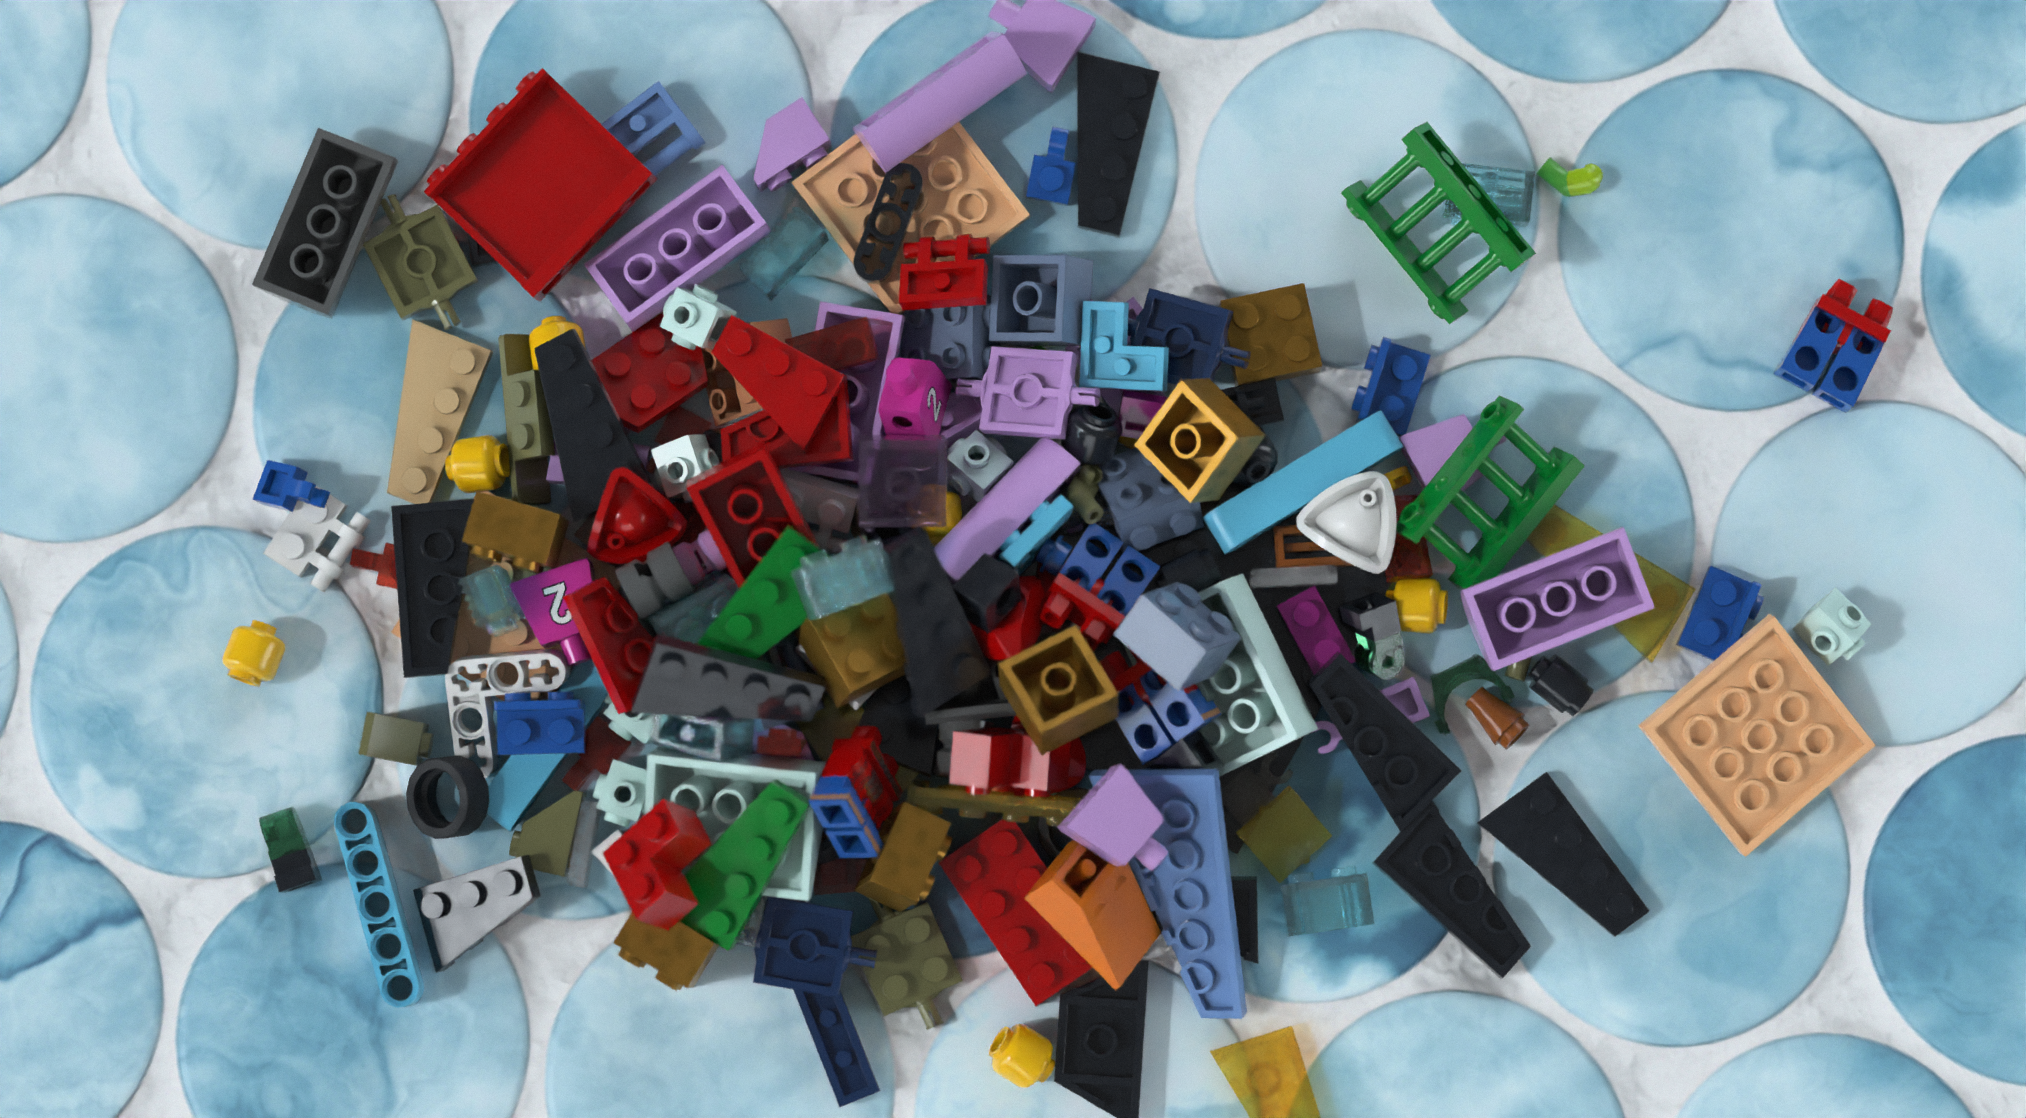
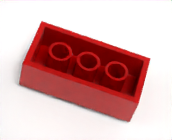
(746, 508)
(993, 879)

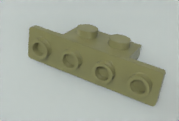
(527, 421)

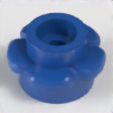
(1053, 555)

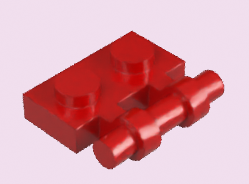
(946, 282)

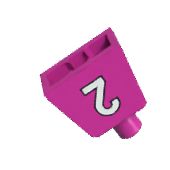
(913, 397)
(547, 612)

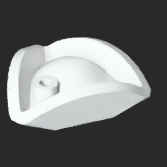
(1354, 520)

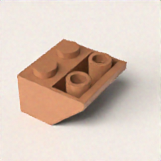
(726, 395)

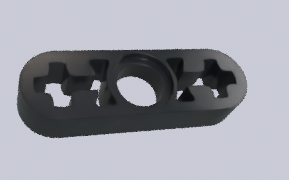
(867, 249)

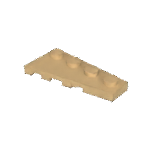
(434, 403)

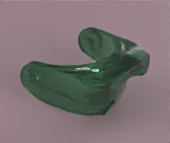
(1449, 679)

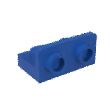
(1392, 385)
(1719, 613)
(540, 725)

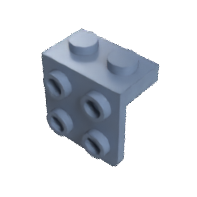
(950, 338)
(1145, 502)

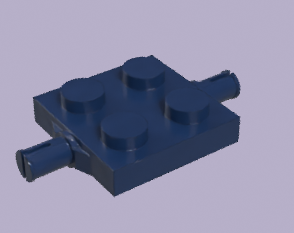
(1190, 330)
(806, 947)

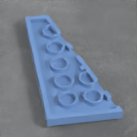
(1194, 886)

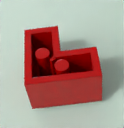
(1005, 758)
(651, 861)

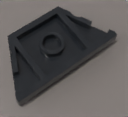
(1103, 1042)

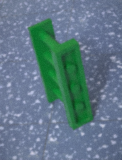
(1478, 216)
(1518, 519)

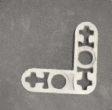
(479, 695)

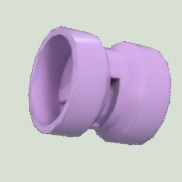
(709, 553)

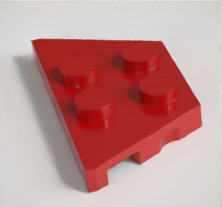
(650, 374)

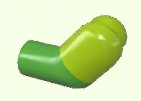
(1571, 182)

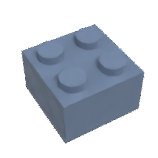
(1039, 299)
(1178, 635)

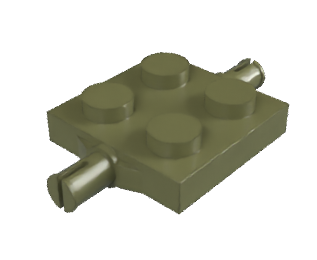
(420, 262)
(910, 960)

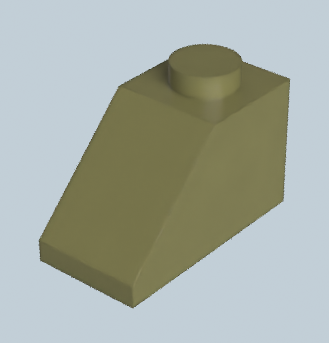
(395, 739)
(550, 835)

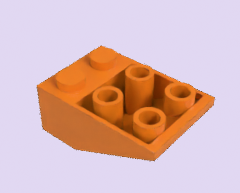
(1096, 911)

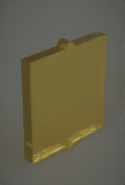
(1284, 834)

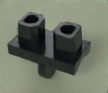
(1257, 401)

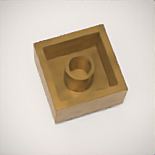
(1276, 331)
(1199, 440)
(516, 532)
(855, 648)
(1058, 690)
(909, 850)
(676, 953)

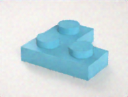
(1107, 358)
(1022, 549)

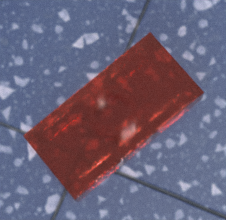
(839, 345)

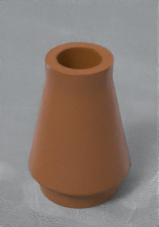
(1499, 720)

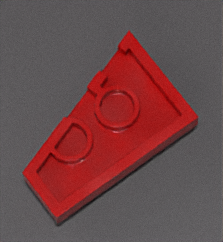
(780, 378)
(830, 444)
(612, 638)

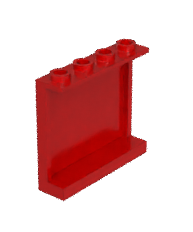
(539, 183)

